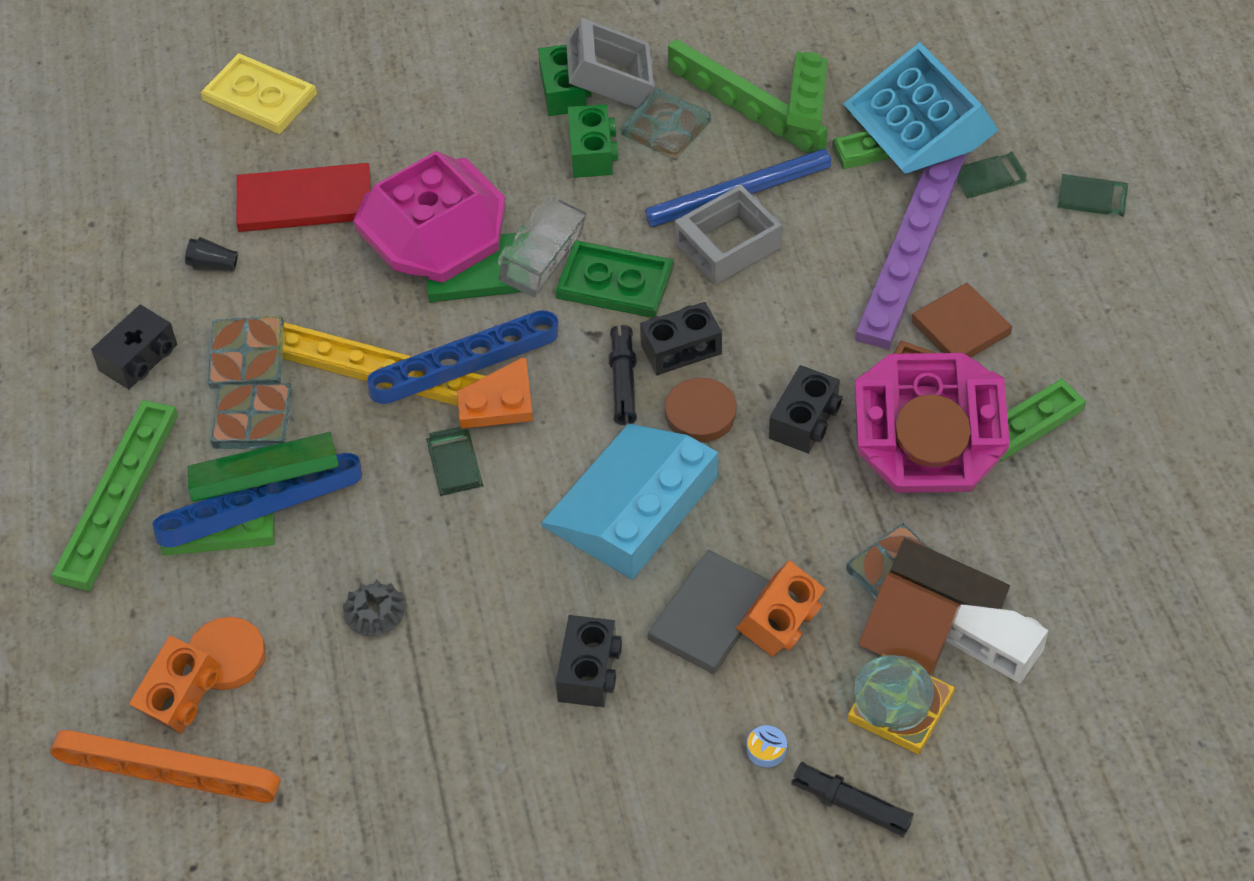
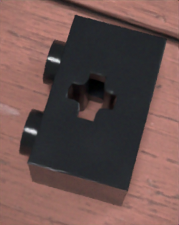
(134, 347)

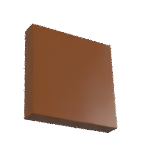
(961, 322)
(909, 622)

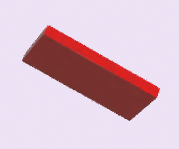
(301, 196)

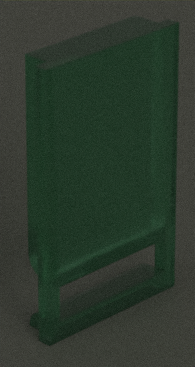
(989, 175)
(1090, 194)
(454, 462)

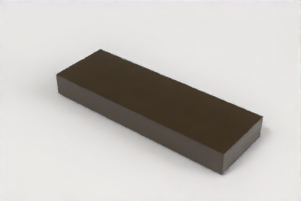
(947, 576)

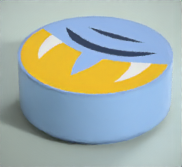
(766, 746)

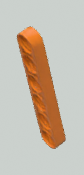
(165, 766)

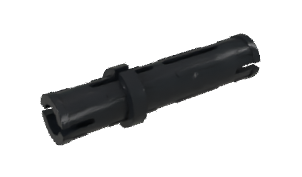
(622, 362)
(863, 804)

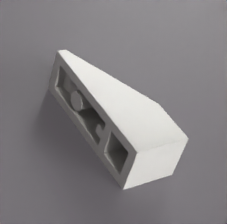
(999, 639)

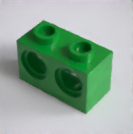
(555, 81)
(590, 140)

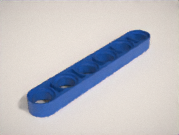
(466, 359)
(224, 510)

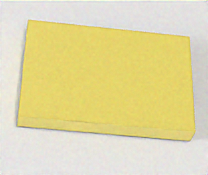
(259, 93)

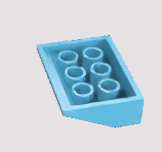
(920, 112)
(634, 496)

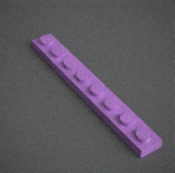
(908, 253)

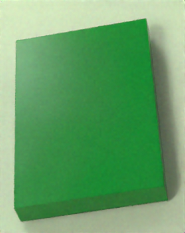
(614, 279)
(476, 280)

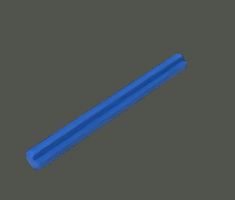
(751, 182)

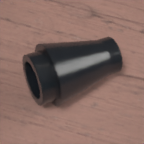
(208, 255)

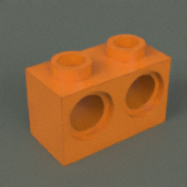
(778, 606)
(167, 680)

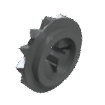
(365, 620)

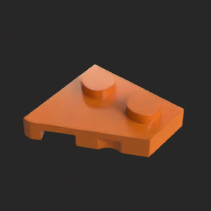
(497, 398)

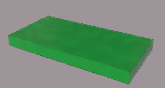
(261, 466)

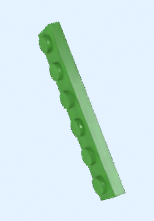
(741, 95)
(115, 495)

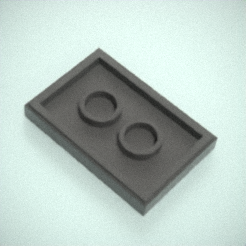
(706, 611)

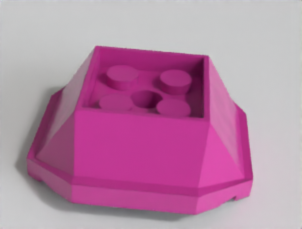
(433, 217)
(956, 376)

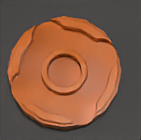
(235, 646)

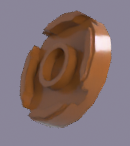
(701, 409)
(932, 430)

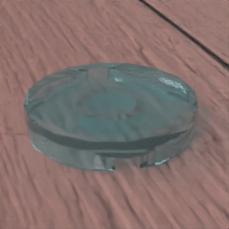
(893, 692)

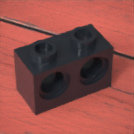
(681, 338)
(808, 401)
(582, 660)

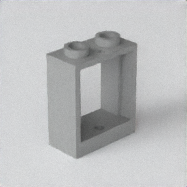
(593, 40)
(715, 264)

